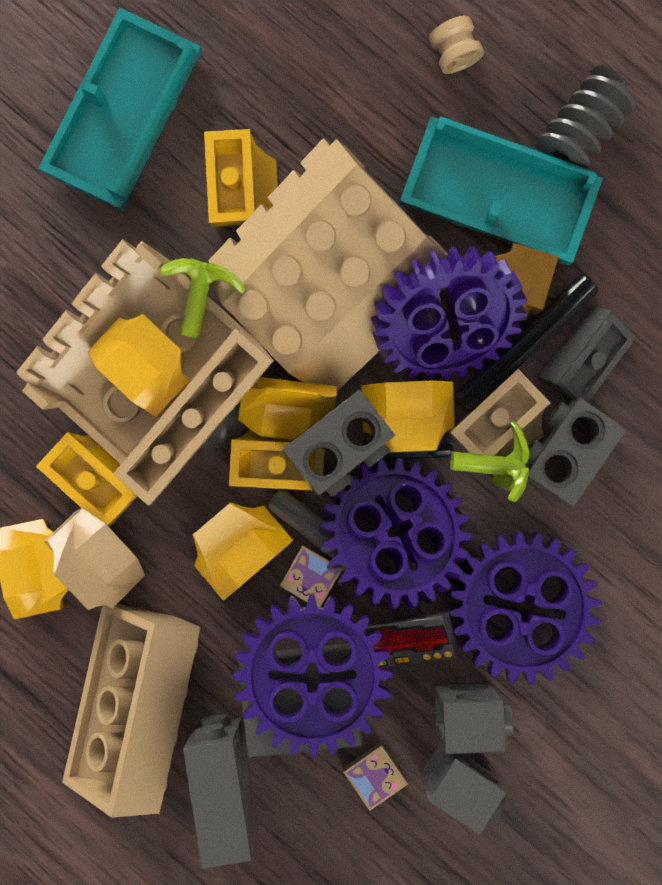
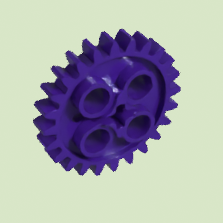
(483, 308)
(432, 516)
(515, 646)
(312, 720)

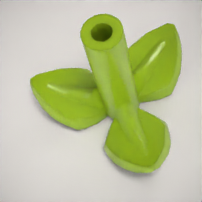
(201, 275)
(508, 471)

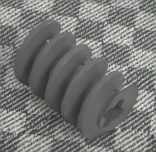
(588, 118)

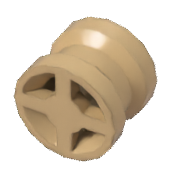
(456, 44)

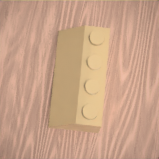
(131, 710)

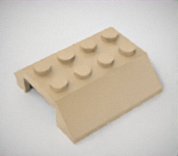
(320, 266)
(219, 364)

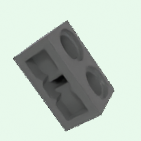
(332, 436)
(579, 460)
(471, 718)
(464, 788)

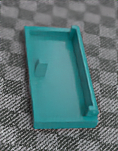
(120, 109)
(501, 189)

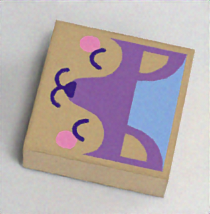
(310, 575)
(375, 776)

